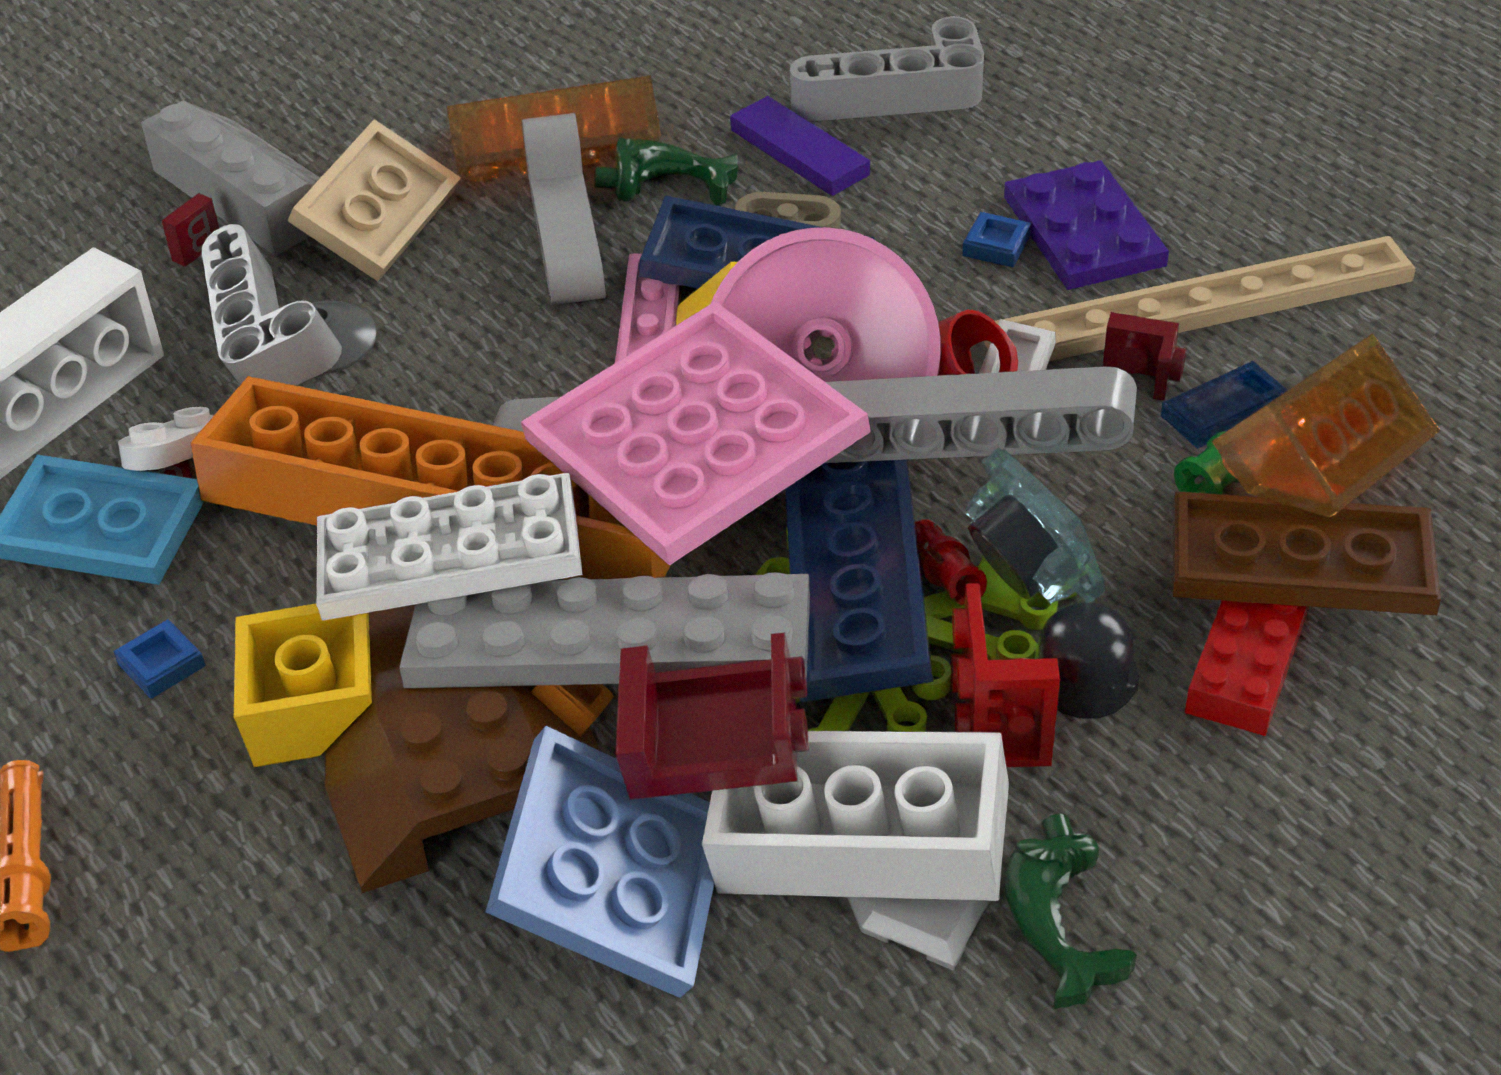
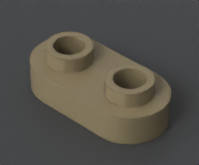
(794, 207)

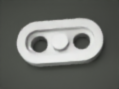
(162, 444)

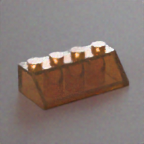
(490, 131)
(1329, 433)

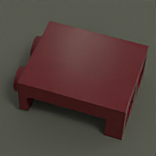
(709, 723)

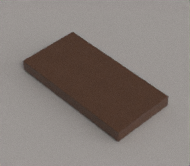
(1290, 556)

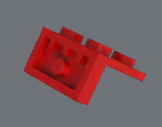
(1002, 695)

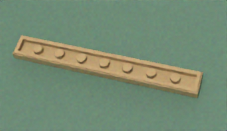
(1230, 294)

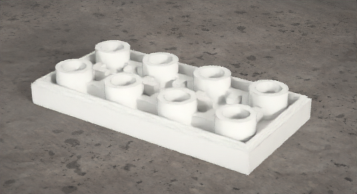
(446, 546)

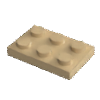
(374, 200)

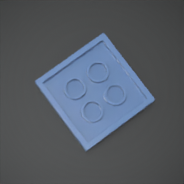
(604, 869)

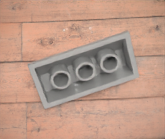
(237, 169)

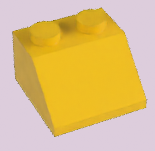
(298, 681)

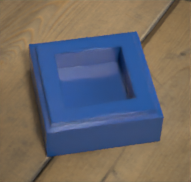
(996, 239)
(159, 658)

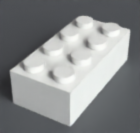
(70, 350)
(869, 820)

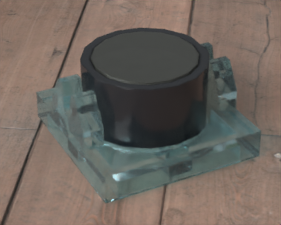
(1031, 535)

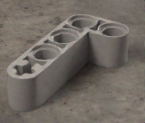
(892, 80)
(562, 210)
(249, 326)

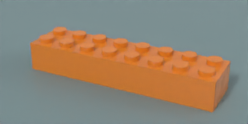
(319, 451)

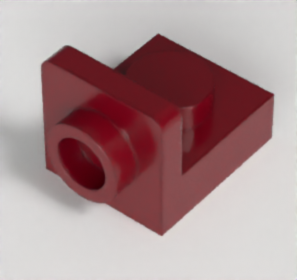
(1145, 348)

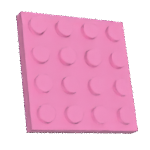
(695, 430)

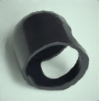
(1093, 659)

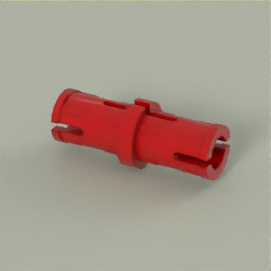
(946, 561)

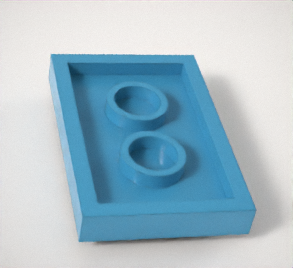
(98, 519)

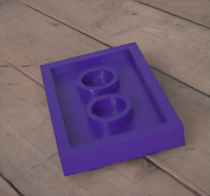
(1085, 224)

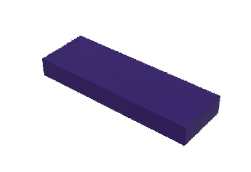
(800, 145)

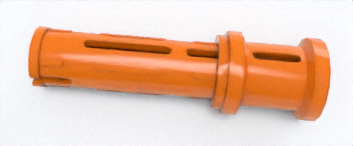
(22, 873)

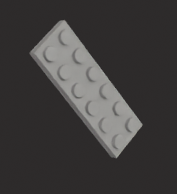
(578, 625)

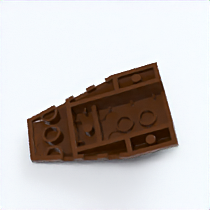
(426, 759)

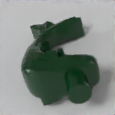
(646, 159)
(1032, 889)

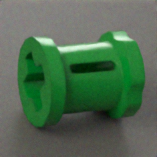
(1207, 464)

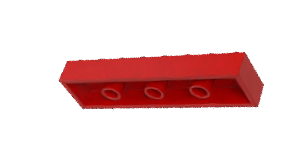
(1245, 664)

